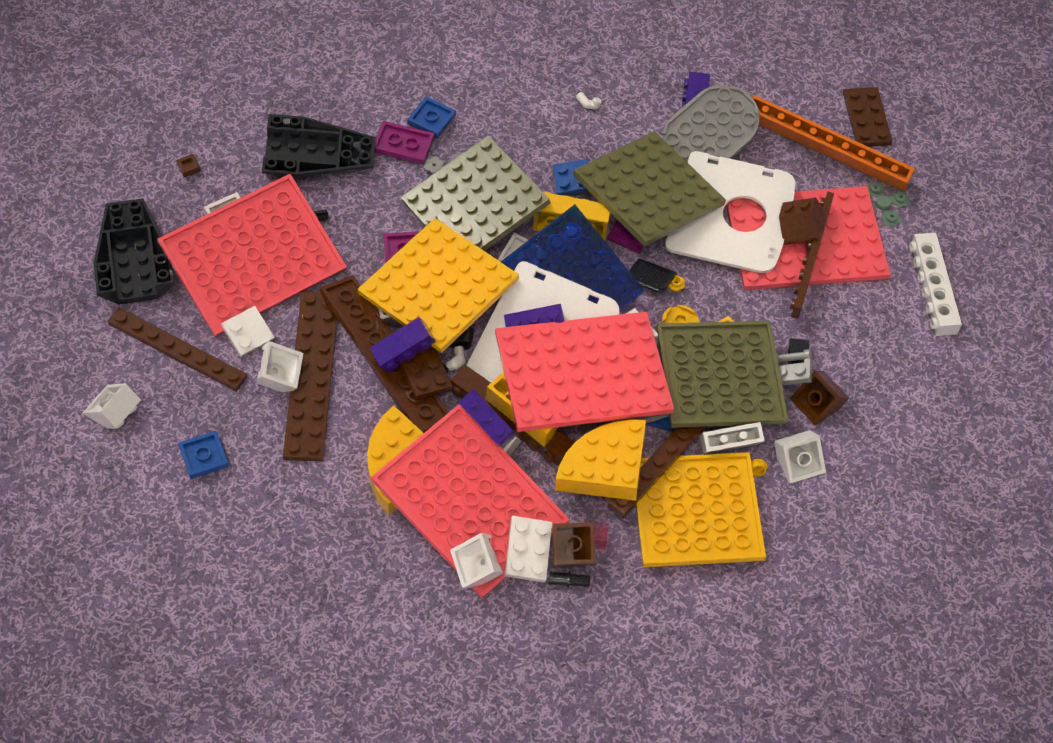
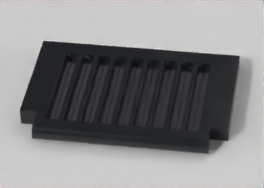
(651, 275)

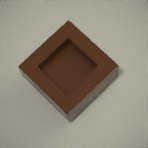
(188, 165)

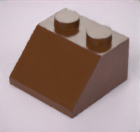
(801, 220)
(819, 398)
(573, 544)

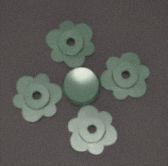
(884, 203)

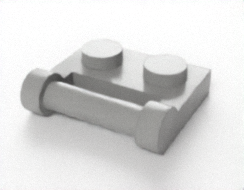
(797, 372)

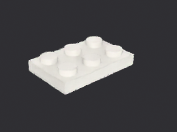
(528, 549)

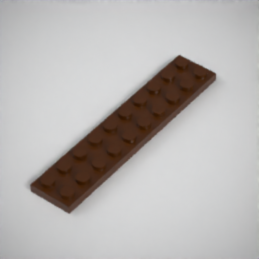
(366, 329)
(310, 401)

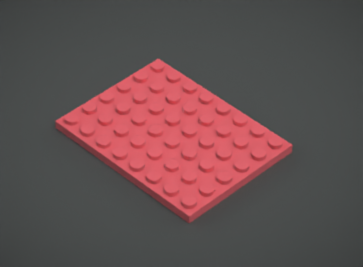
(847, 252)
(252, 253)
(583, 371)
(463, 485)

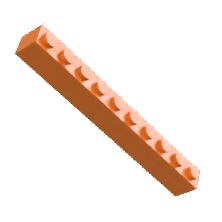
(834, 145)

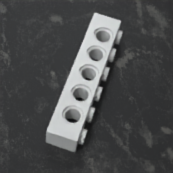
(935, 284)

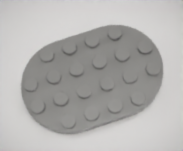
(713, 122)

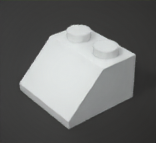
(113, 406)
(800, 456)

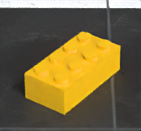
(593, 211)

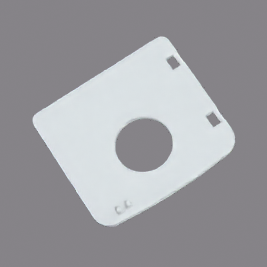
(710, 235)
(530, 294)

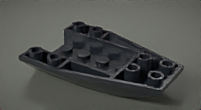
(314, 147)
(128, 255)

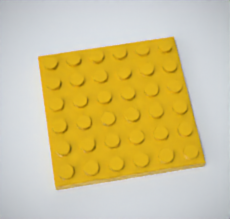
(440, 281)
(701, 513)

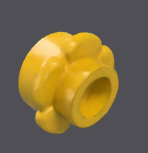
(677, 287)
(759, 467)

